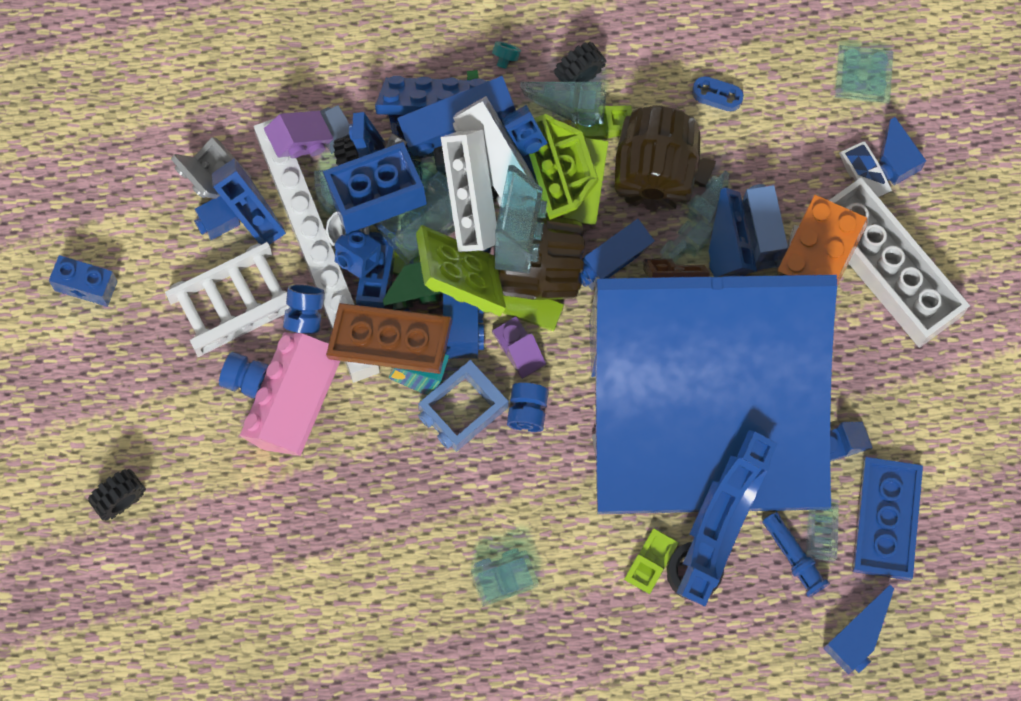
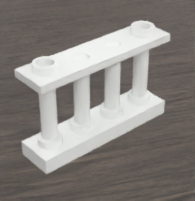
(230, 326)

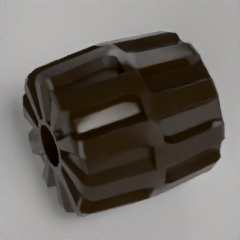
(657, 157)
(558, 265)

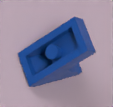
(848, 440)

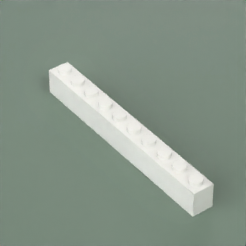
(310, 237)

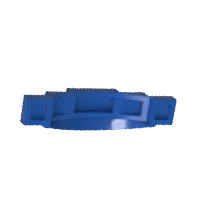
(723, 517)

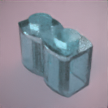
(503, 577)

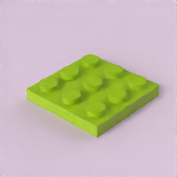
(462, 275)

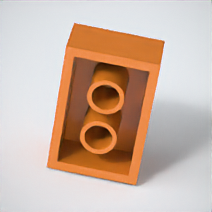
(823, 240)

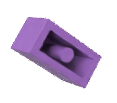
(298, 134)

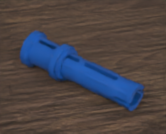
(802, 565)

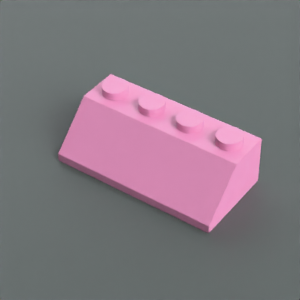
(290, 395)

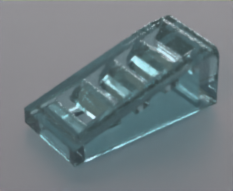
(822, 553)

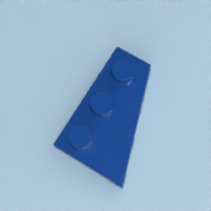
(365, 135)

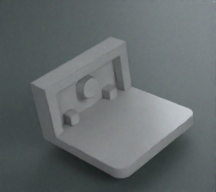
(202, 165)

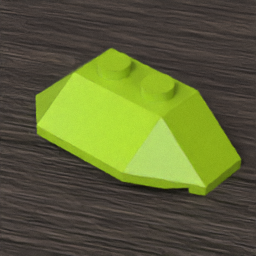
(563, 166)

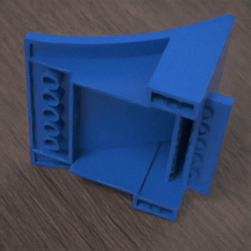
(695, 369)

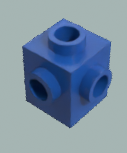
(357, 253)

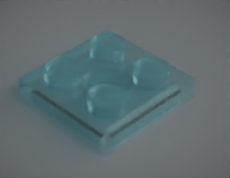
(864, 74)

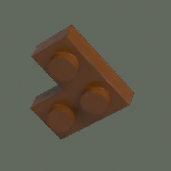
(667, 268)

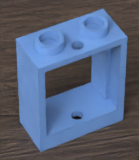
(765, 226)
(484, 388)

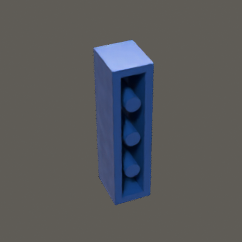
(427, 125)

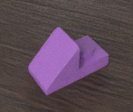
(519, 347)

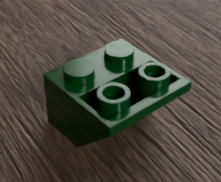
(410, 288)

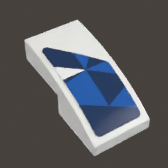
(862, 164)

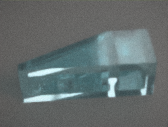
(571, 100)

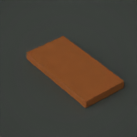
(389, 338)

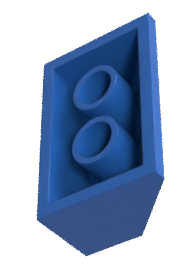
(375, 187)

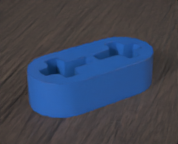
(713, 98)

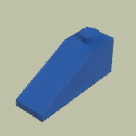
(247, 202)
(730, 240)
(378, 281)
(860, 636)

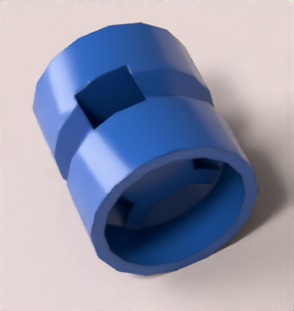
(303, 310)
(241, 374)
(528, 405)

